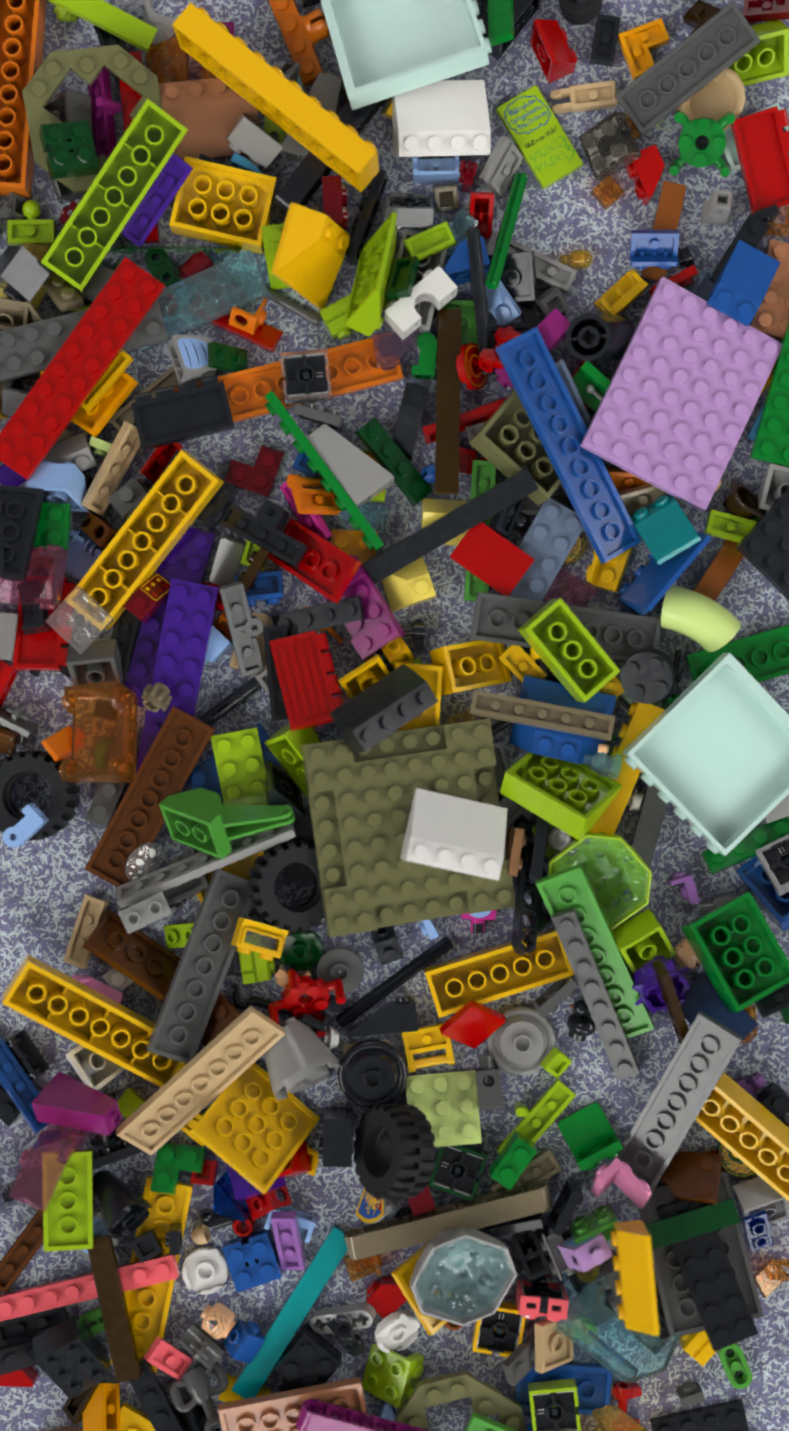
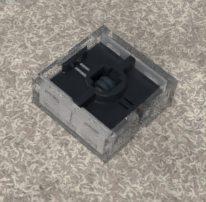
(306, 376)

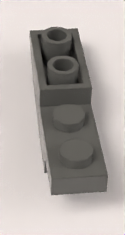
(107, 800)

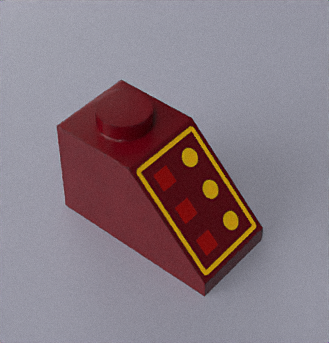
(148, 597)

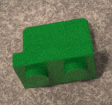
(589, 1136)

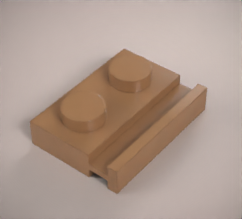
(514, 842)

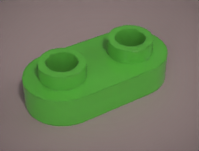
(733, 1363)

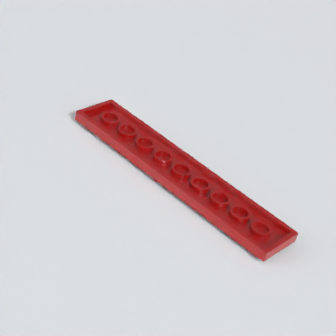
(78, 367)

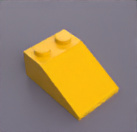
(470, 666)

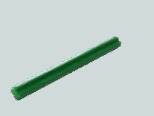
(506, 231)

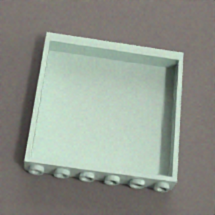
(403, 44)
(718, 754)

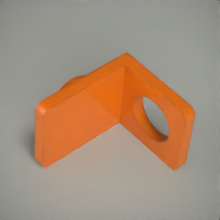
(252, 320)

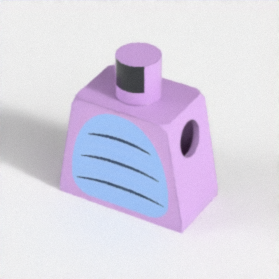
(586, 1253)

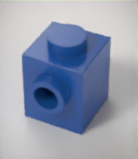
(244, 1341)

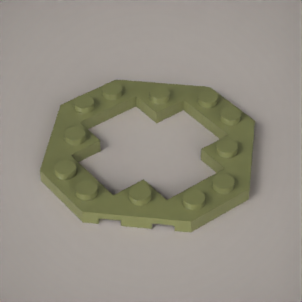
(87, 65)
(455, 1386)

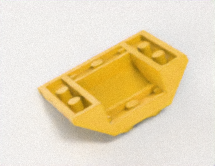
(310, 253)

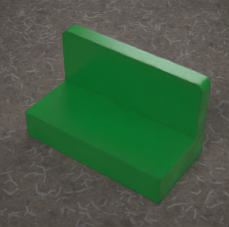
(590, 375)

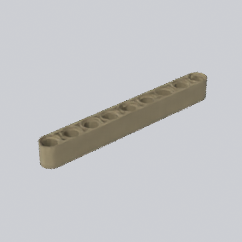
(474, 1214)

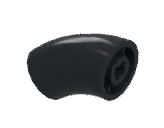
(599, 337)

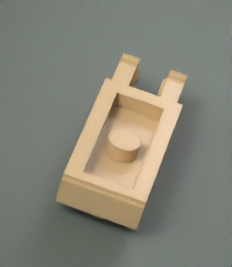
(585, 97)

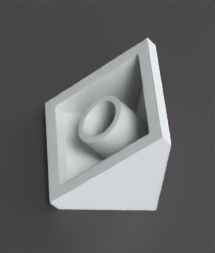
(92, 1067)

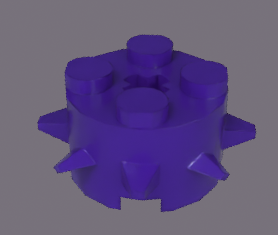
(648, 987)

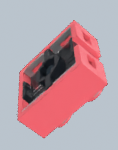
(541, 1300)

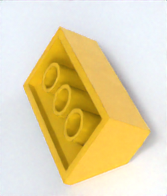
(635, 1277)

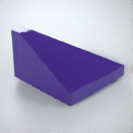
(10, 477)

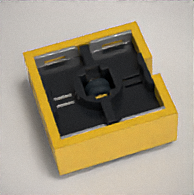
(499, 1331)

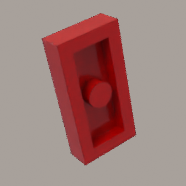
(682, 278)

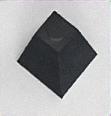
(282, 790)

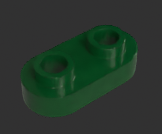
(162, 267)

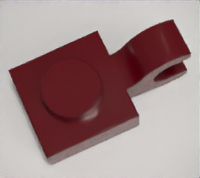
(467, 174)

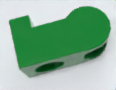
(427, 357)

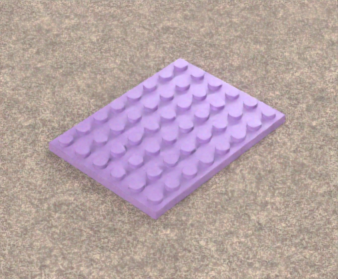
(681, 395)

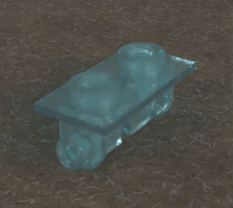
(459, 224)

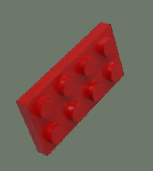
(323, 565)

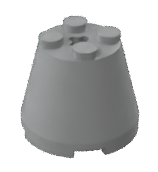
(298, 1060)

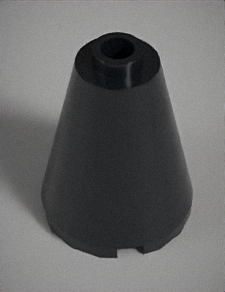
(119, 1204)

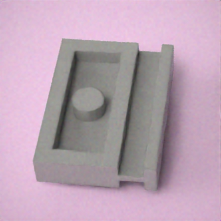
(501, 166)

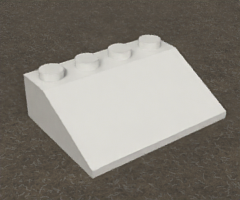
(442, 120)
(455, 834)

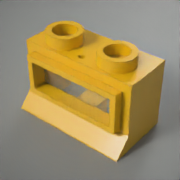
(259, 938)

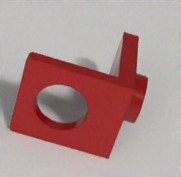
(263, 1204)

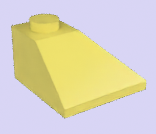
(409, 586)

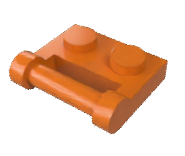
(312, 500)

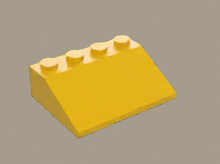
(223, 205)

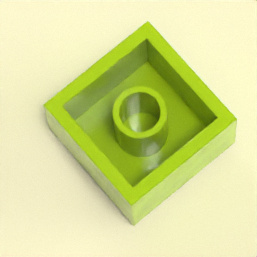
(642, 940)

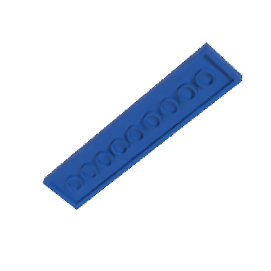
(561, 434)

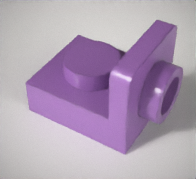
(688, 888)

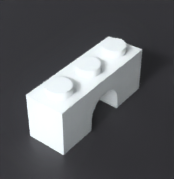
(434, 288)

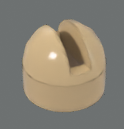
(201, 1234)

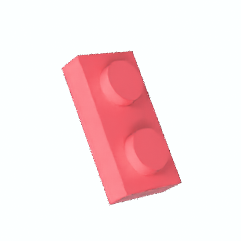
(168, 1358)

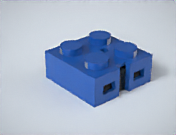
(243, 1257)

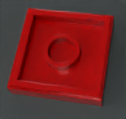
(472, 1024)

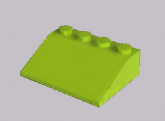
(372, 279)
(560, 792)

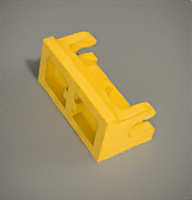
(621, 294)

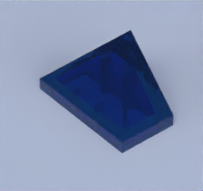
(225, 1201)

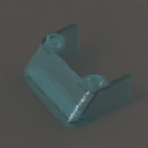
(605, 1338)

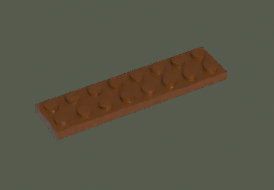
(160, 775)

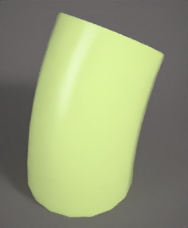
(698, 618)

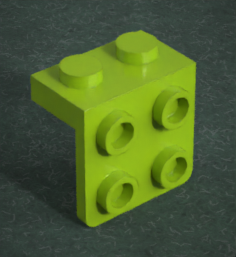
(392, 1375)

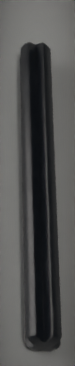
(479, 290)
(394, 982)

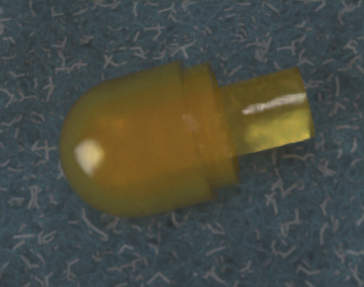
(577, 259)

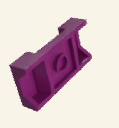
(380, 622)

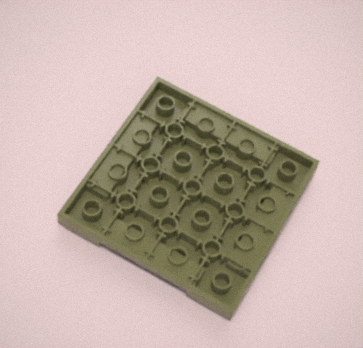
(362, 818)

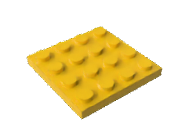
(255, 1129)

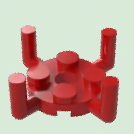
(316, 1000)

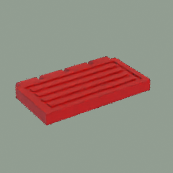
(764, 157)
(41, 650)
(304, 679)

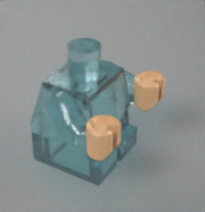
(604, 763)

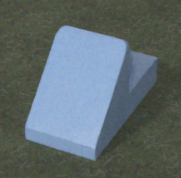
(502, 305)

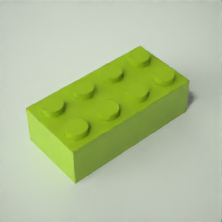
(568, 650)

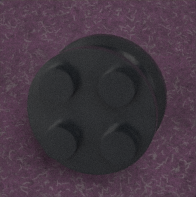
(648, 675)

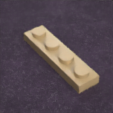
(112, 469)

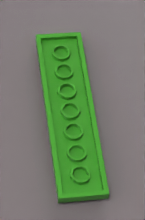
(572, 889)

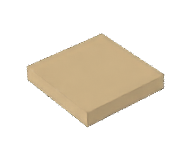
(551, 1346)

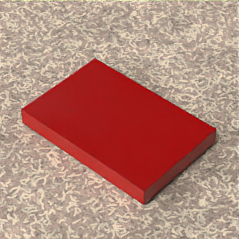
(492, 558)

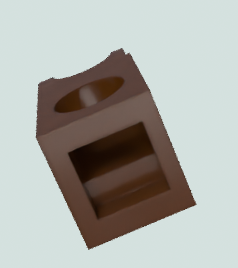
(98, 529)

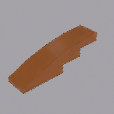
(666, 218)

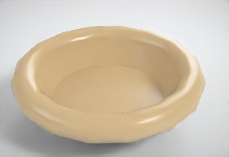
(717, 98)

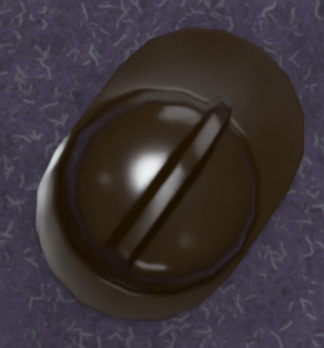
(742, 502)

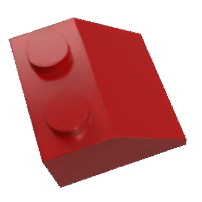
(552, 50)

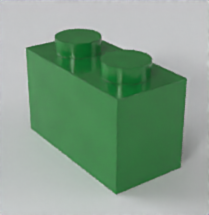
(512, 1160)

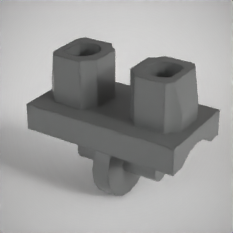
(17, 721)
(201, 1346)

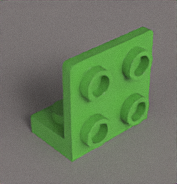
(600, 1221)

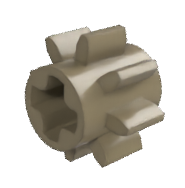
(156, 697)

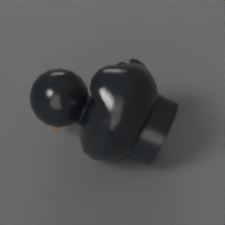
(579, 1024)

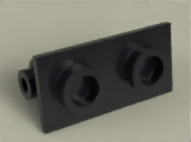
(27, 1055)

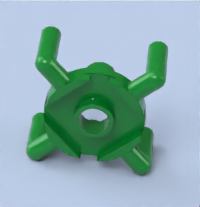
(702, 157)

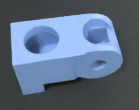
(26, 827)

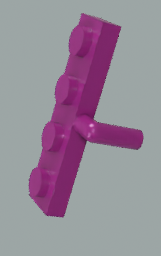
(102, 114)

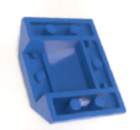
(556, 743)

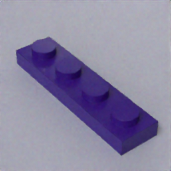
(157, 200)

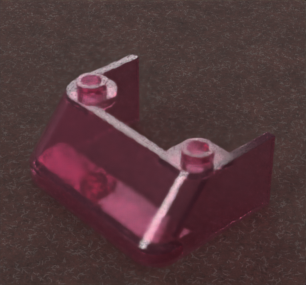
(45, 1164)

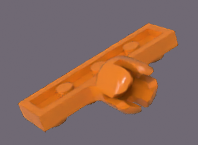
(301, 36)

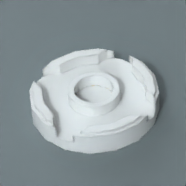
(208, 1262)
(397, 1331)

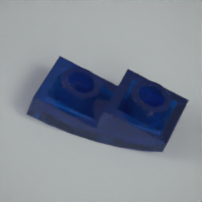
(757, 1231)

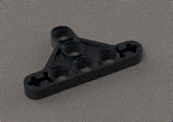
(536, 911)

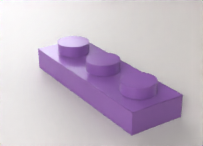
(288, 1240)

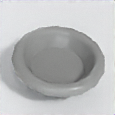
(521, 1041)

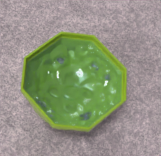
(614, 873)

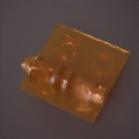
(168, 61)

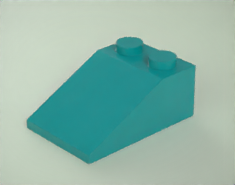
(664, 528)

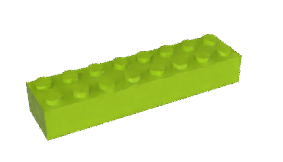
(114, 195)

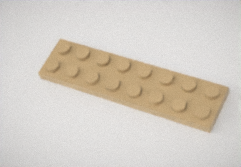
(200, 1081)

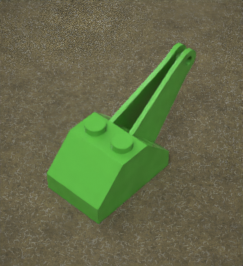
(209, 826)

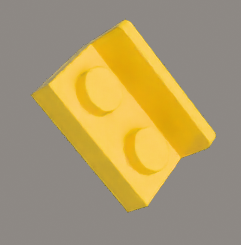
(608, 574)

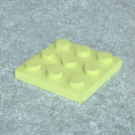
(449, 1105)

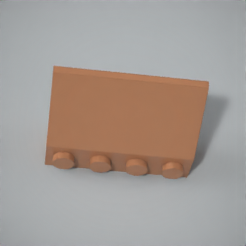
(208, 112)

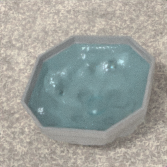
(462, 1276)

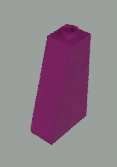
(553, 331)
(76, 1106)

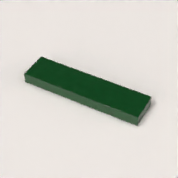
(692, 1223)

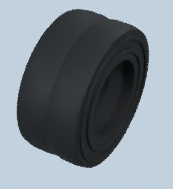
(581, 13)

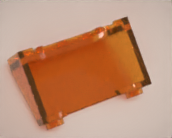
(101, 733)

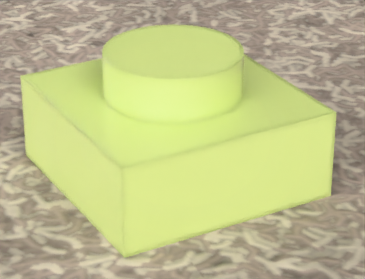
(100, 447)

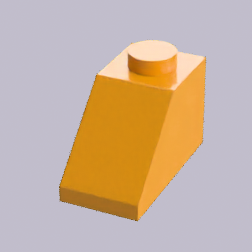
(103, 1409)

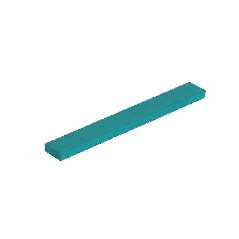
(292, 1314)

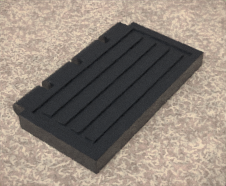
(182, 414)

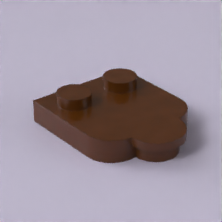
(694, 1176)

